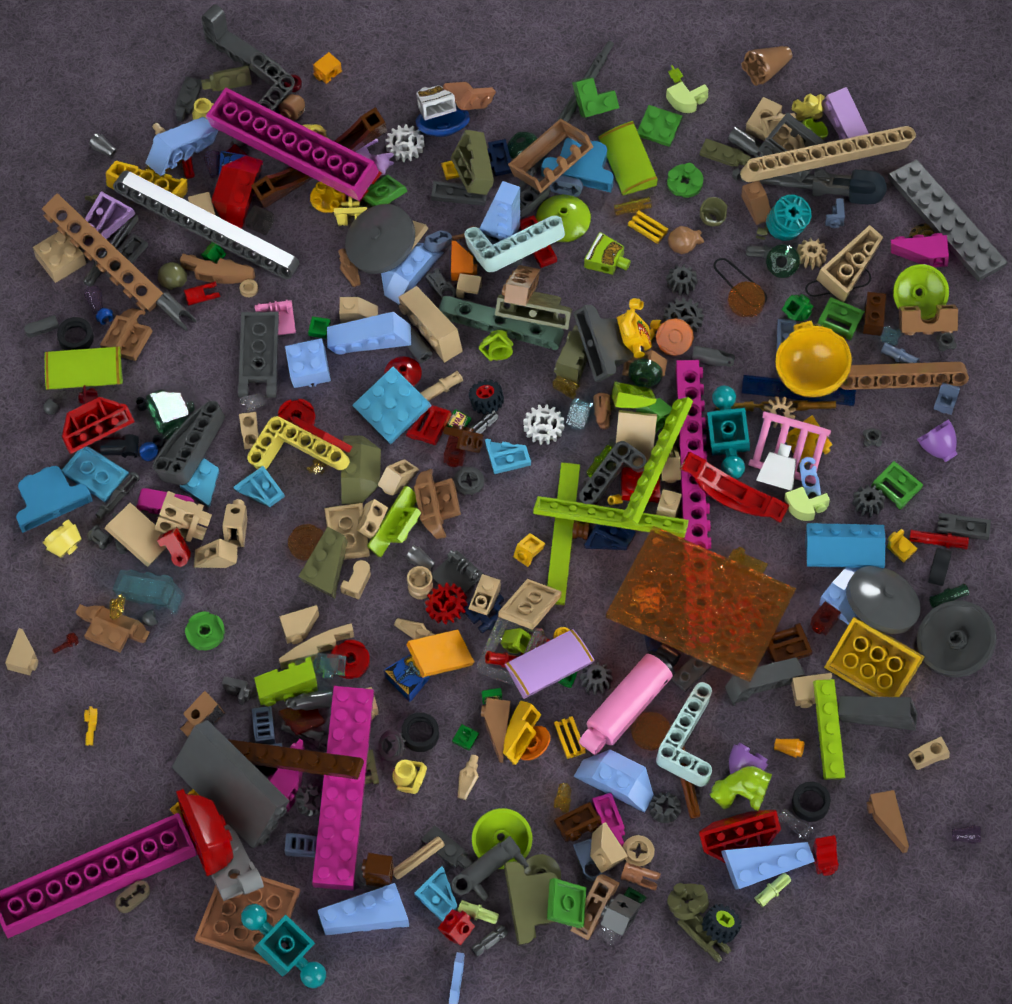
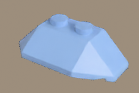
(409, 272)
(618, 776)

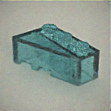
(149, 589)

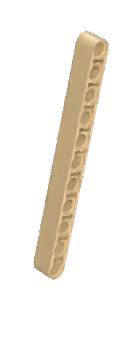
(827, 154)

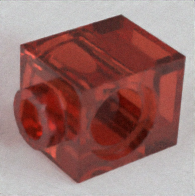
(451, 459)
(825, 611)

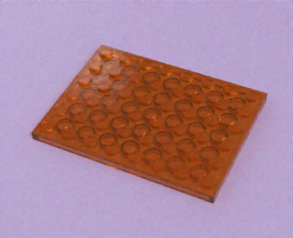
(701, 603)

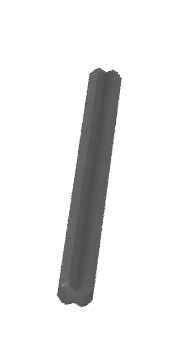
(116, 241)

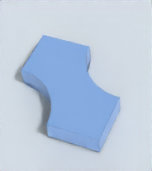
(457, 978)

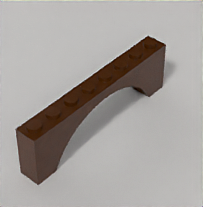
(278, 185)

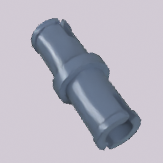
(898, 354)

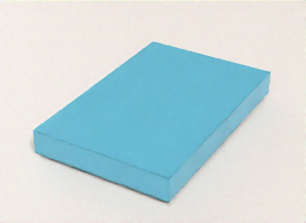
(95, 472)

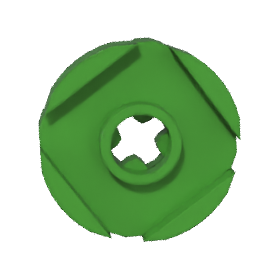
(689, 172)
(209, 621)

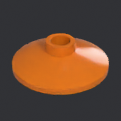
(538, 744)

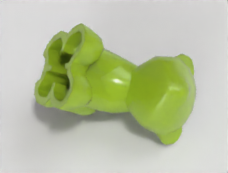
(748, 782)

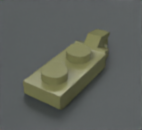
(228, 78)
(723, 153)

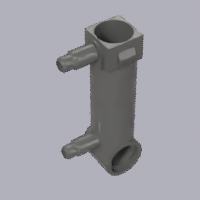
(487, 865)

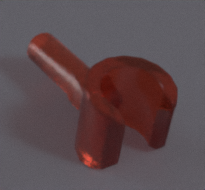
(71, 638)

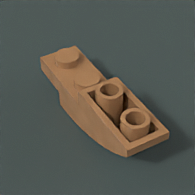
(223, 272)

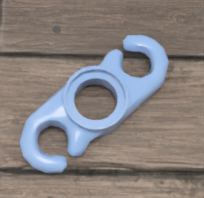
(804, 473)

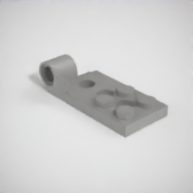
(249, 877)

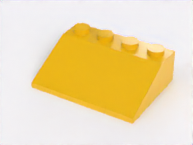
(873, 660)

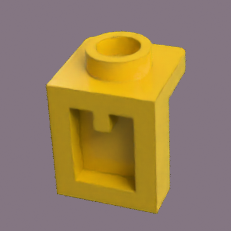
(900, 545)
(527, 549)

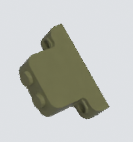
(540, 309)
(527, 900)

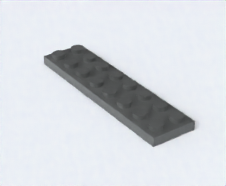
(947, 218)

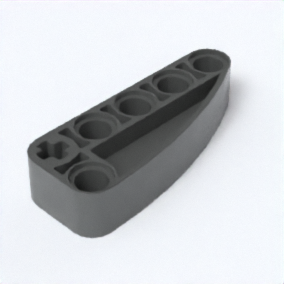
(188, 445)

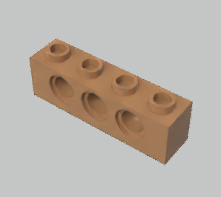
(521, 285)

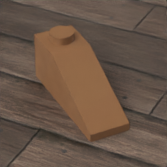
(496, 719)
(888, 817)
(598, 897)

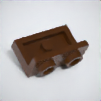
(467, 438)
(578, 822)

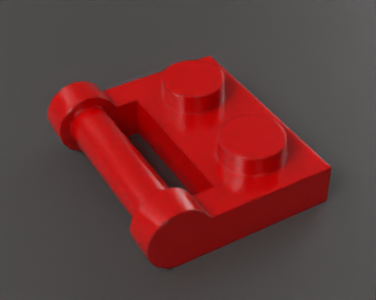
(432, 427)

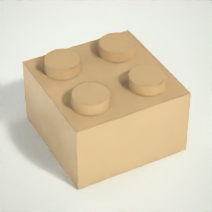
(59, 256)

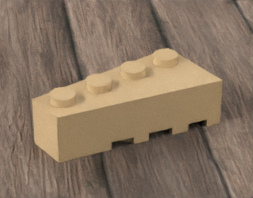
(848, 265)
(431, 323)

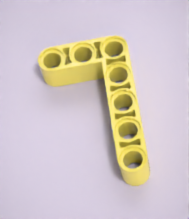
(299, 441)

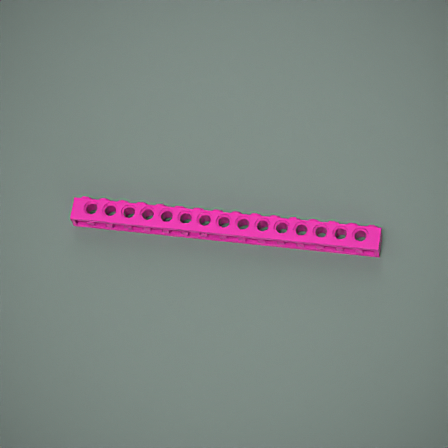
(686, 371)

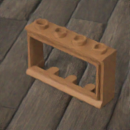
(543, 146)

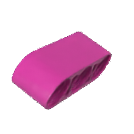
(153, 500)

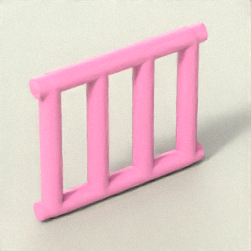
(786, 423)

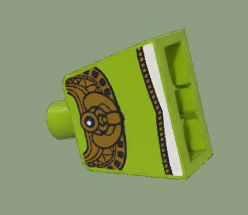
(606, 255)

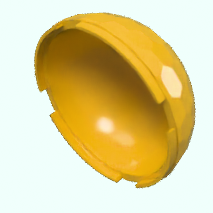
(813, 361)

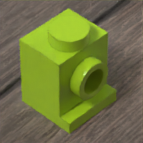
(515, 640)

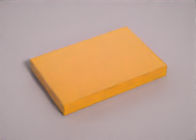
(440, 653)

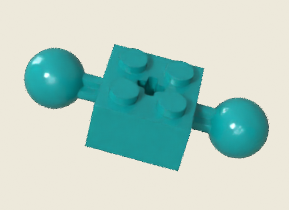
(728, 420)
(285, 931)

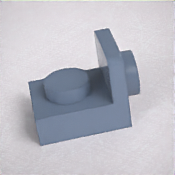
(837, 217)

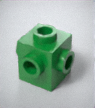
(798, 307)

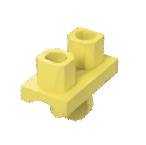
(809, 108)
(342, 213)

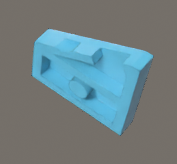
(260, 488)

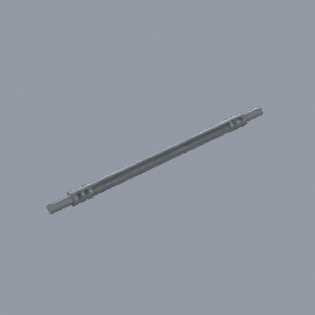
(572, 104)

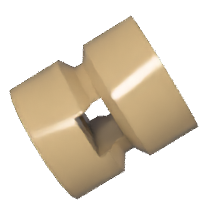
(419, 582)

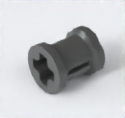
(99, 537)

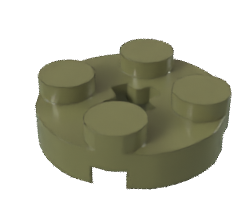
(684, 892)

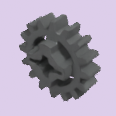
(684, 309)

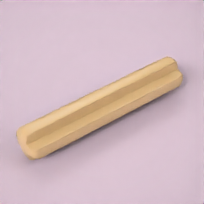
(418, 857)

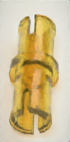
(632, 206)

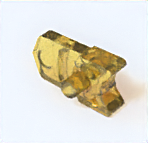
(565, 387)
(317, 467)
(117, 607)
(563, 797)

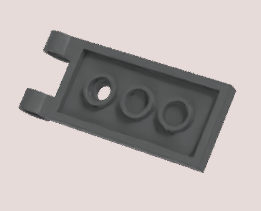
(258, 344)

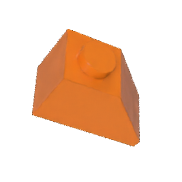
(461, 262)

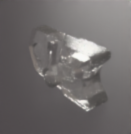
(254, 401)

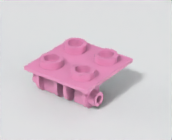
(286, 316)

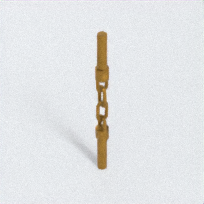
(802, 405)

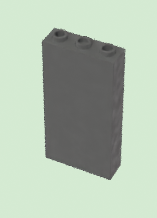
(232, 783)

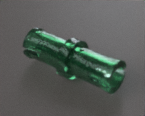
(949, 595)

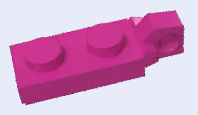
(608, 811)

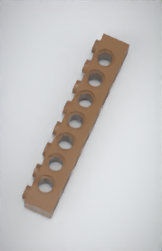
(57, 206)

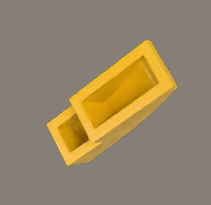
(520, 731)

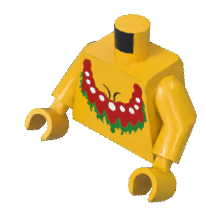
(634, 331)

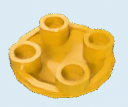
(326, 198)

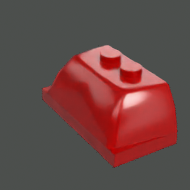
(206, 831)

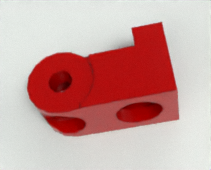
(176, 546)

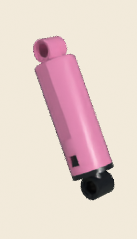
(630, 698)

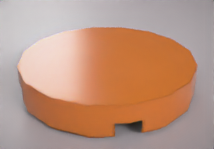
(674, 337)

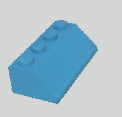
(845, 545)

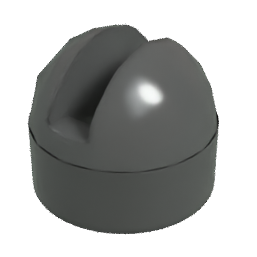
(50, 407)
(149, 618)

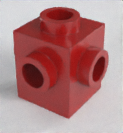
(456, 926)

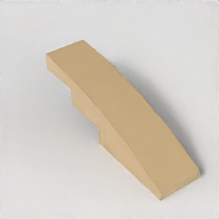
(320, 643)

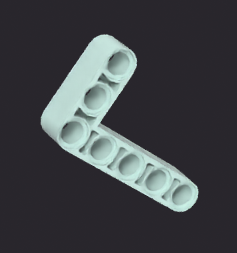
(514, 247)
(682, 733)

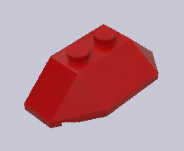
(234, 189)
(94, 422)
(740, 832)

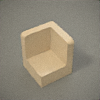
(468, 284)

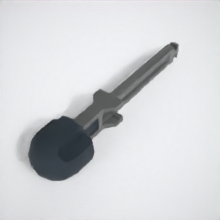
(861, 187)

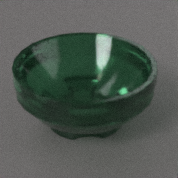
(517, 148)
(791, 256)
(645, 369)

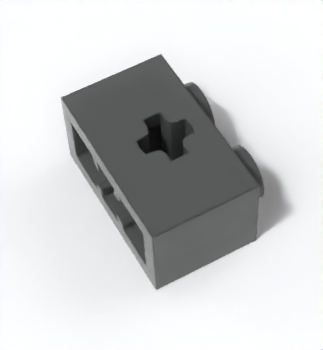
(620, 914)

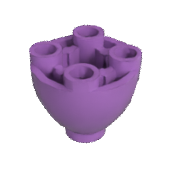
(940, 441)
(741, 758)

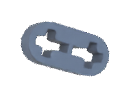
(565, 186)
(437, 241)

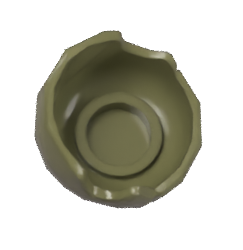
(716, 207)
(172, 275)

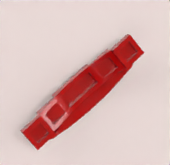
(731, 491)

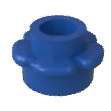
(104, 313)

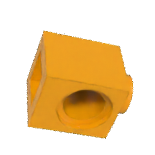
(327, 68)

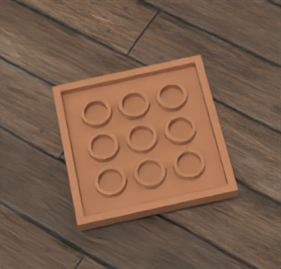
(223, 924)

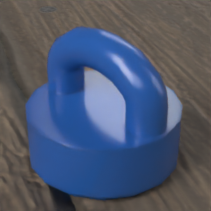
(148, 451)

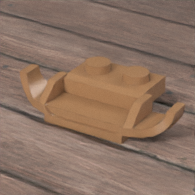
(127, 334)
(436, 502)
(111, 632)

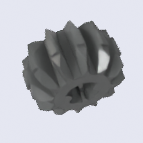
(674, 282)
(876, 500)
(599, 684)

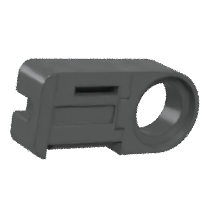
(439, 284)

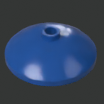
(445, 124)

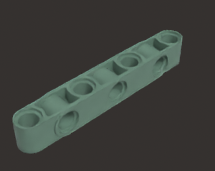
(485, 318)

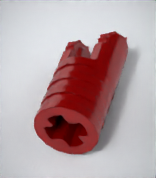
(197, 295)

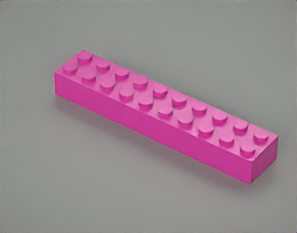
(292, 144)
(341, 796)
(94, 875)

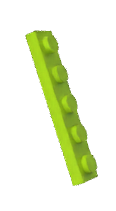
(829, 729)

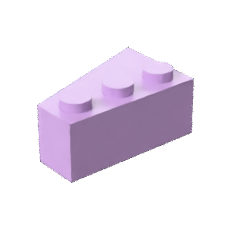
(843, 114)
(107, 216)

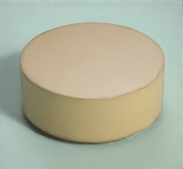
(248, 288)

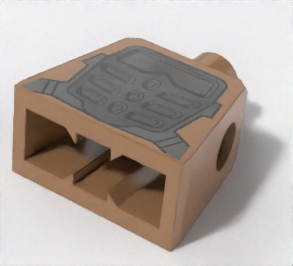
(205, 709)

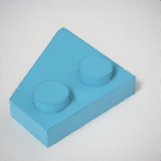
(507, 456)
(203, 482)
(437, 894)

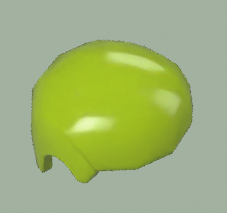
(817, 127)

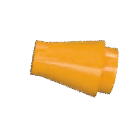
(791, 747)

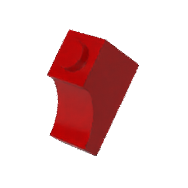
(825, 855)

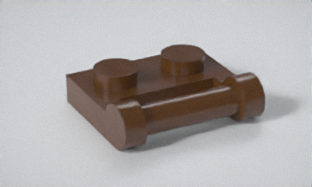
(792, 648)

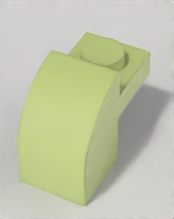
(686, 101)
(804, 508)

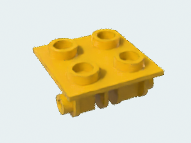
(811, 440)

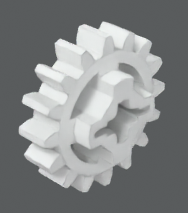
(404, 144)
(542, 431)

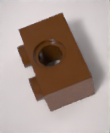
(874, 313)
(378, 870)

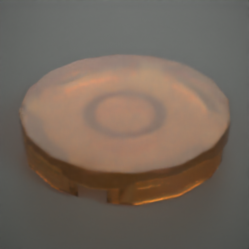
(746, 299)
(304, 549)
(649, 730)

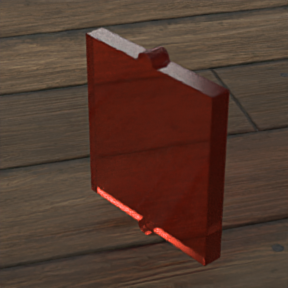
(301, 720)

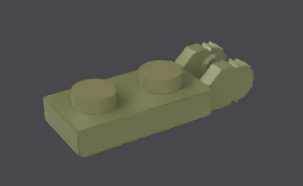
(695, 930)

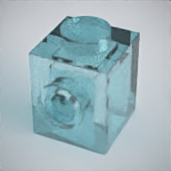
(579, 414)
(330, 665)

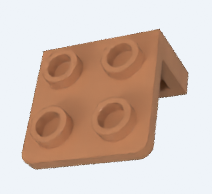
(469, 98)

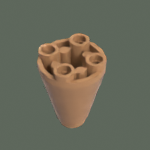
(765, 63)

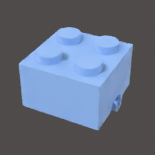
(308, 363)

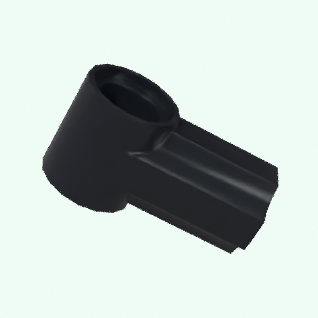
(124, 446)

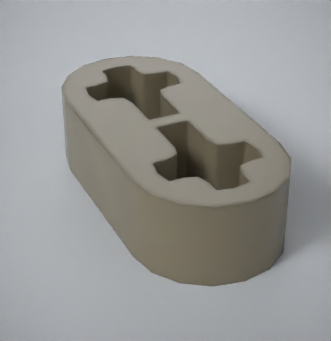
(129, 893)

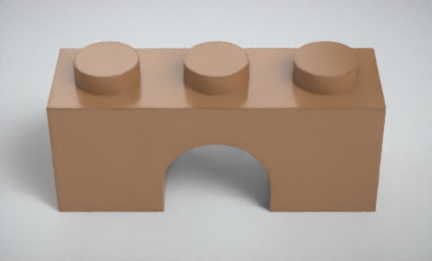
(944, 320)

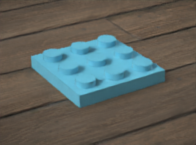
(391, 405)

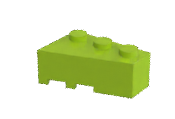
(287, 683)

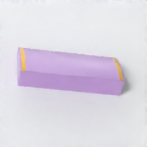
(549, 663)

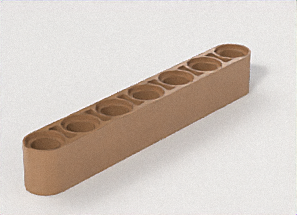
(911, 375)

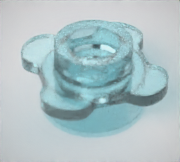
(890, 340)

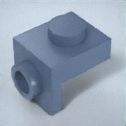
(946, 398)

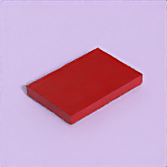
(322, 434)

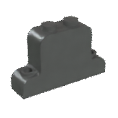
(601, 342)

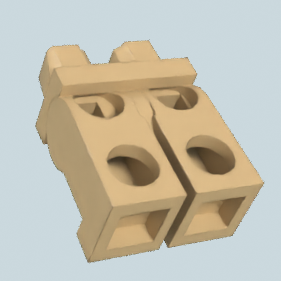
(184, 516)

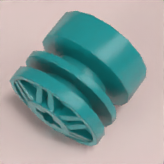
(788, 217)

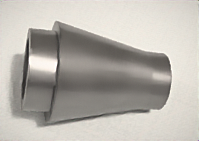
(102, 145)
(419, 558)

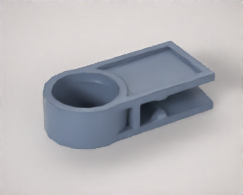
(583, 852)

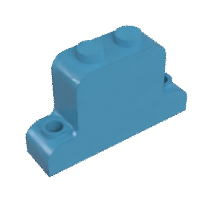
(588, 168)
(48, 497)

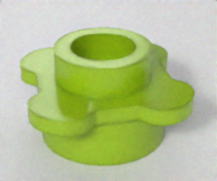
(675, 74)

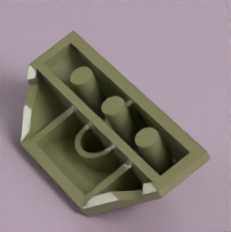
(363, 472)

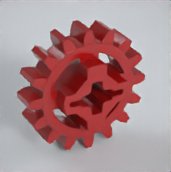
(446, 603)

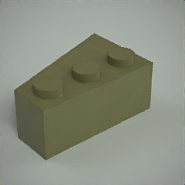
(473, 162)
(572, 358)
(325, 563)

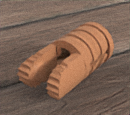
(602, 409)
(635, 875)

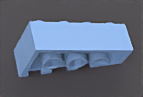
(180, 144)
(504, 213)
(369, 333)
(759, 863)
(365, 912)

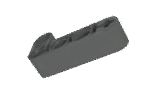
(610, 476)
(764, 679)

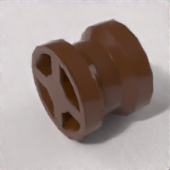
(580, 530)

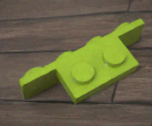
(396, 523)

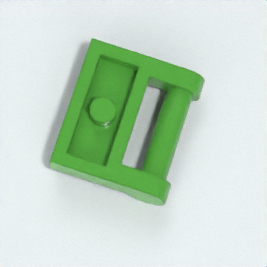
(844, 314)
(900, 480)

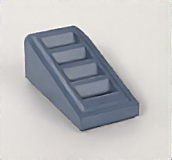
(266, 739)
(289, 851)

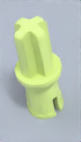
(773, 889)
(478, 912)

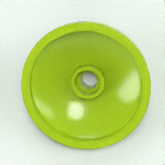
(575, 220)
(929, 280)
(501, 821)

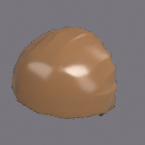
(684, 239)

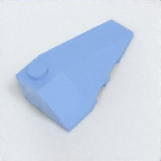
(836, 595)

